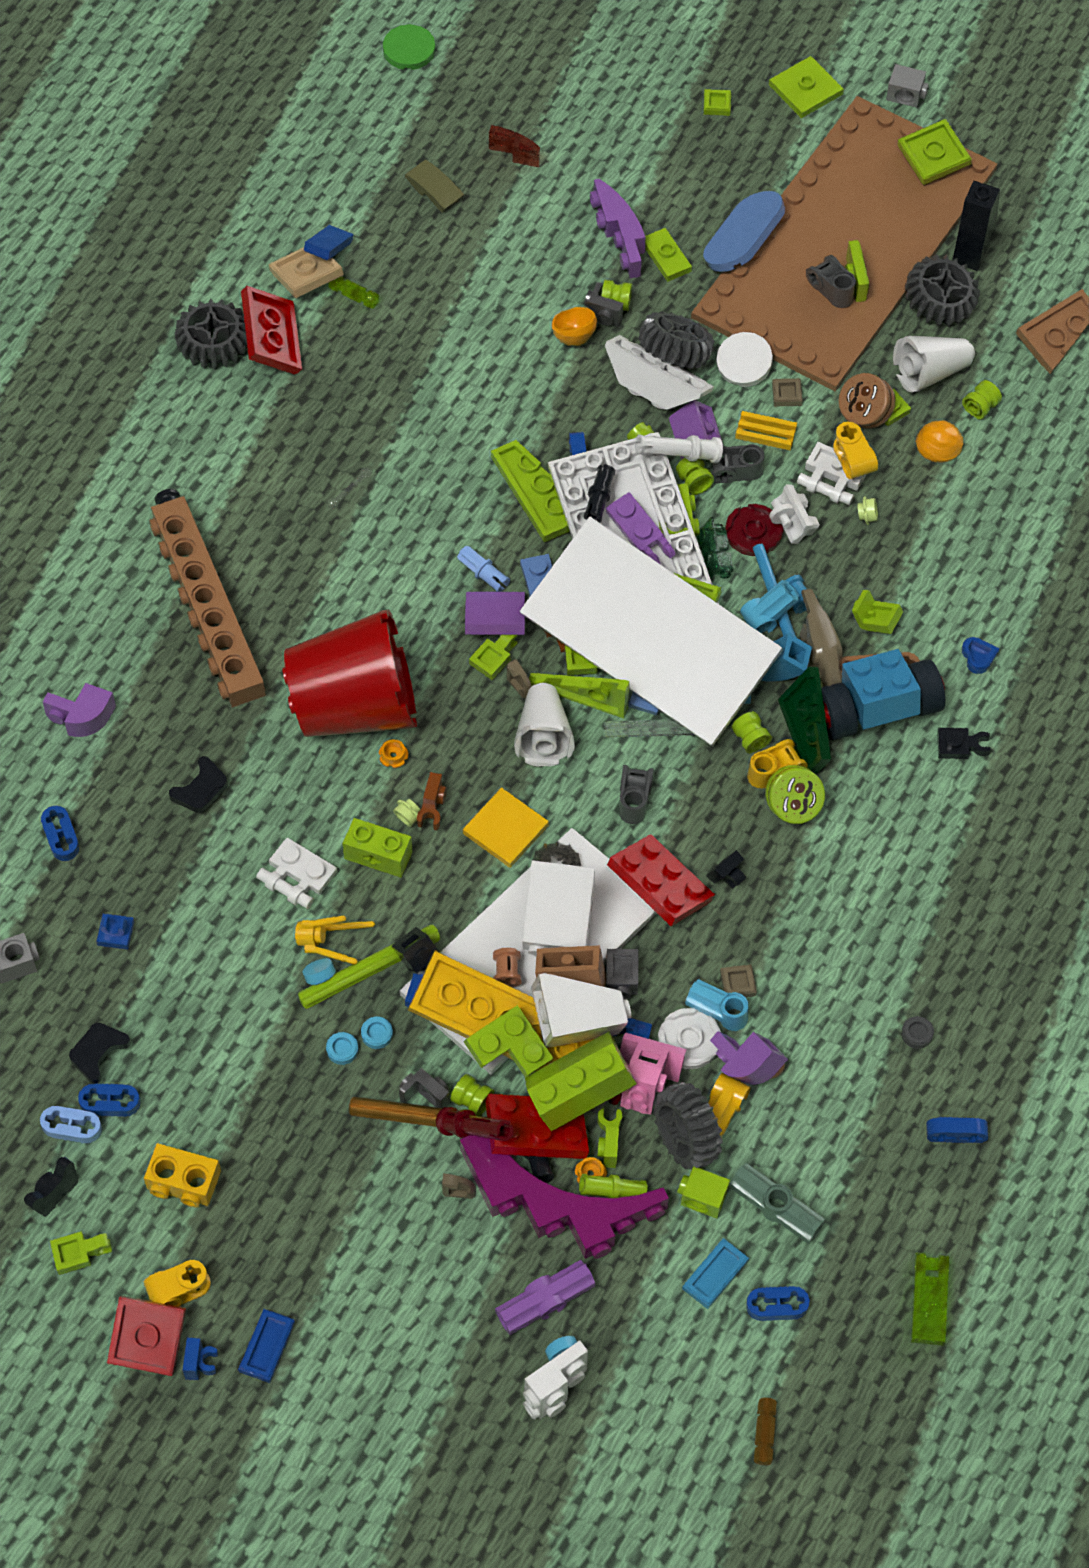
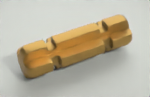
(765, 1431)

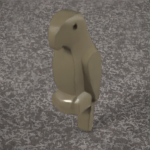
(823, 639)

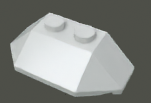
(651, 378)

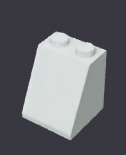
(558, 906)
(577, 1010)

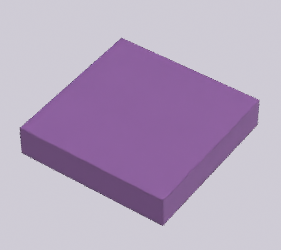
(494, 613)

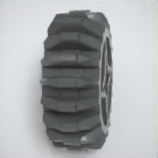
(946, 284)
(195, 331)
(676, 340)
(687, 1125)

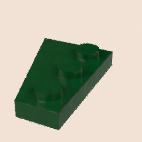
(806, 720)

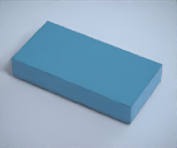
(715, 1273)

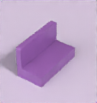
(695, 420)

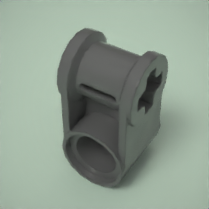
(833, 281)
(736, 464)
(635, 790)

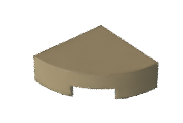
(517, 677)
(457, 1187)

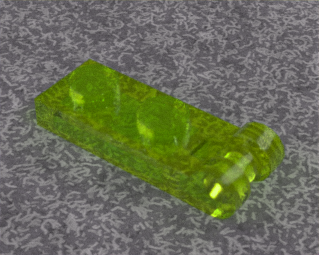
(930, 1300)

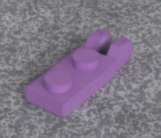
(638, 526)

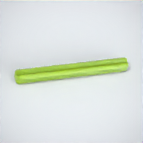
(357, 972)

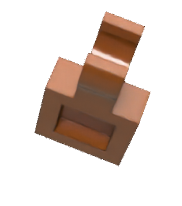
(434, 794)

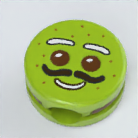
(795, 794)

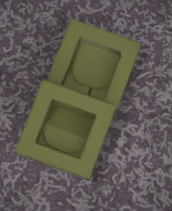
(435, 184)

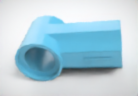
(764, 611)
(717, 1002)

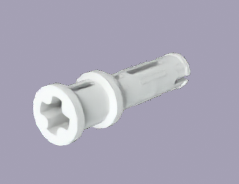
(691, 448)

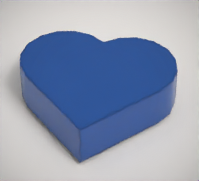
(978, 654)

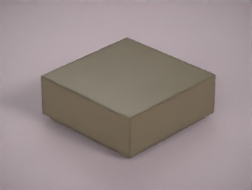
(787, 392)
(739, 980)

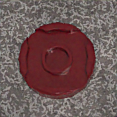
(745, 529)

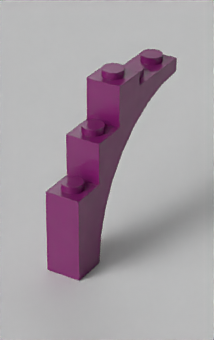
(550, 1209)

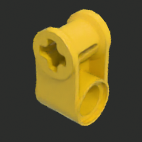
(854, 451)
(771, 760)
(175, 1285)

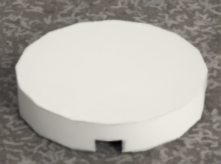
(744, 359)
(678, 1032)

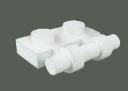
(826, 464)
(301, 866)

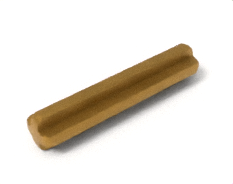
(393, 1111)

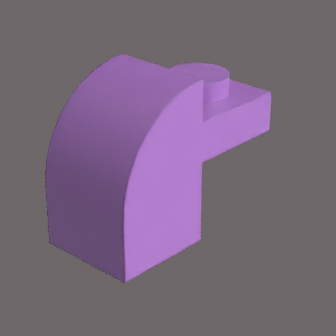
(83, 716)
(752, 1061)

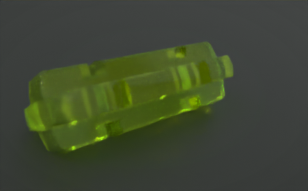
(355, 292)

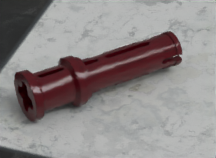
(466, 1123)

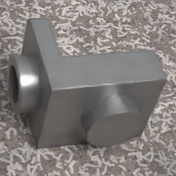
(606, 310)
(430, 1088)

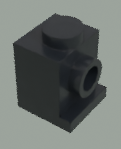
(419, 953)

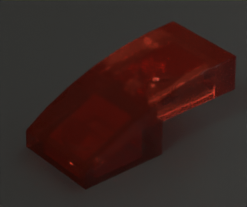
(522, 149)

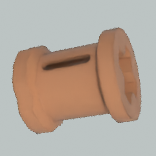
(507, 966)

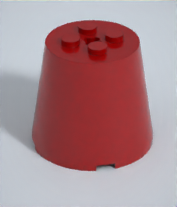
(351, 680)

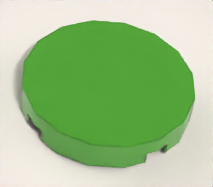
(409, 47)

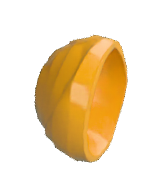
(574, 325)
(939, 441)

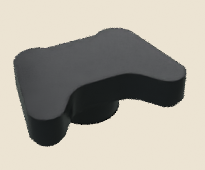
(203, 789)
(95, 1047)
(52, 1187)

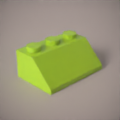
(579, 1081)

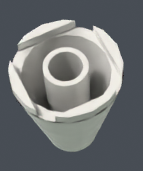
(930, 359)
(543, 728)

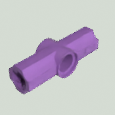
(545, 1296)

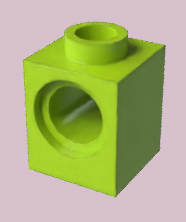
(703, 1191)

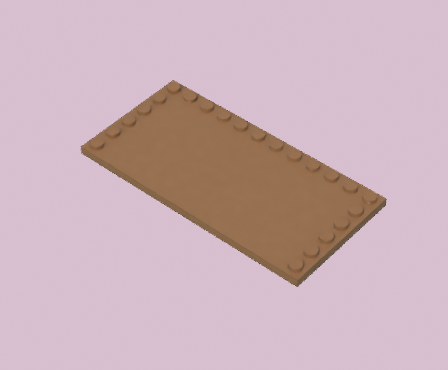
(845, 192)

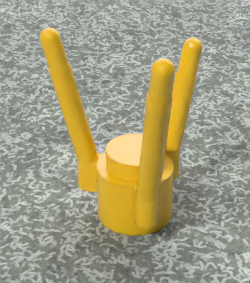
(312, 932)

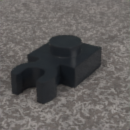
(956, 743)

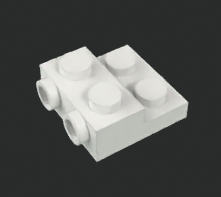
(548, 1386)

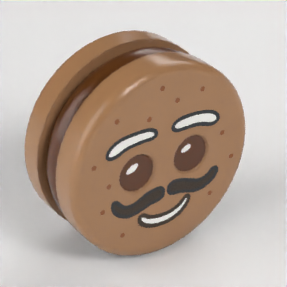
(866, 400)

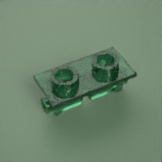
(713, 539)

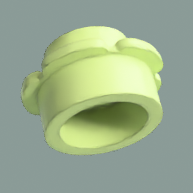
(868, 510)
(407, 812)

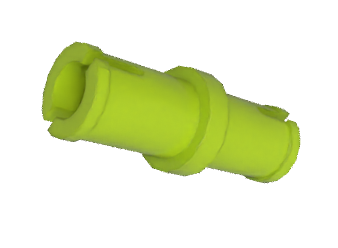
(611, 1186)

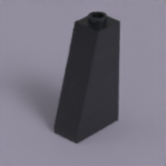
(977, 224)

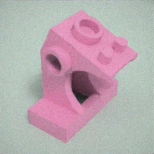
(649, 1076)

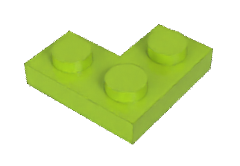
(513, 1035)

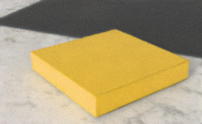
(505, 827)

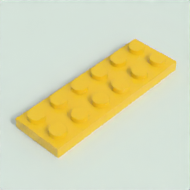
(470, 1000)

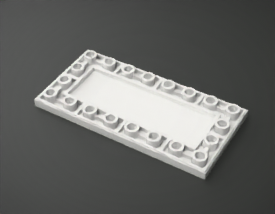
(650, 483)
(651, 630)
(614, 920)

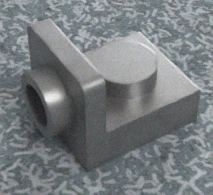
(622, 971)

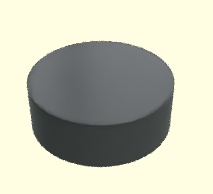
(917, 1032)

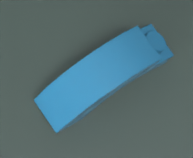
(791, 661)

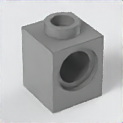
(907, 86)
(25, 965)

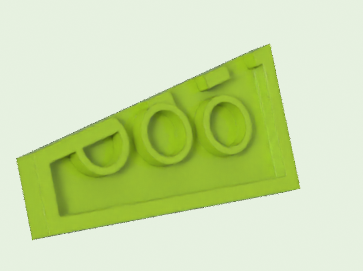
(532, 488)

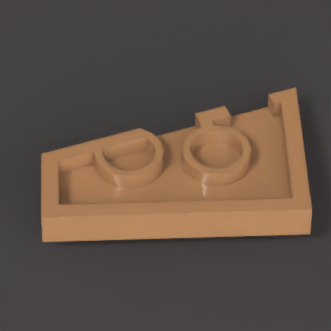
(1056, 330)

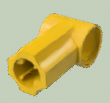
(726, 1099)

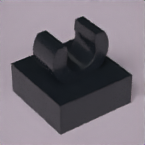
(728, 871)

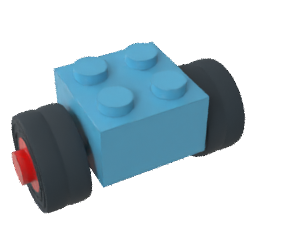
(881, 692)

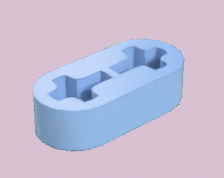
(69, 1131)

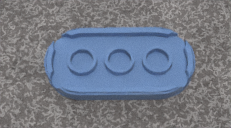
(744, 231)

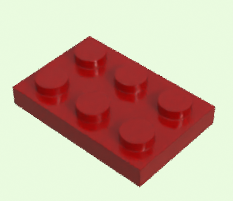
(271, 330)
(660, 879)
(531, 1133)

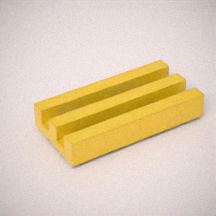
(768, 426)

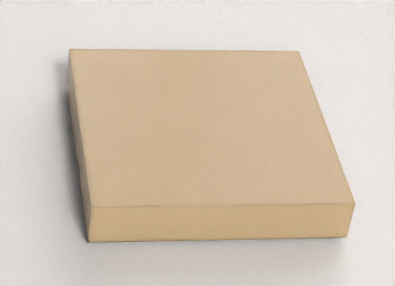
(304, 272)

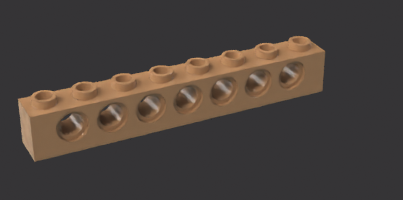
(177, 517)

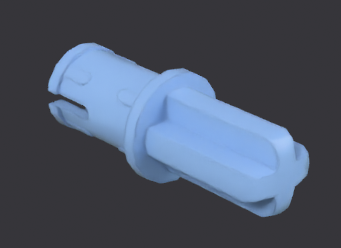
(482, 568)

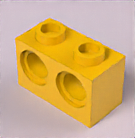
(186, 1168)

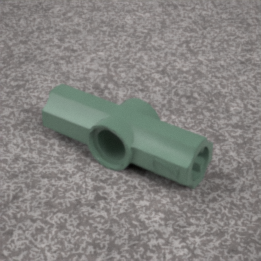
(793, 1216)

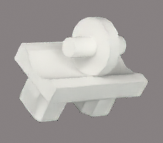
(791, 513)

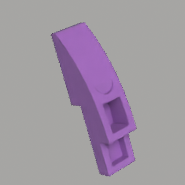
(620, 223)

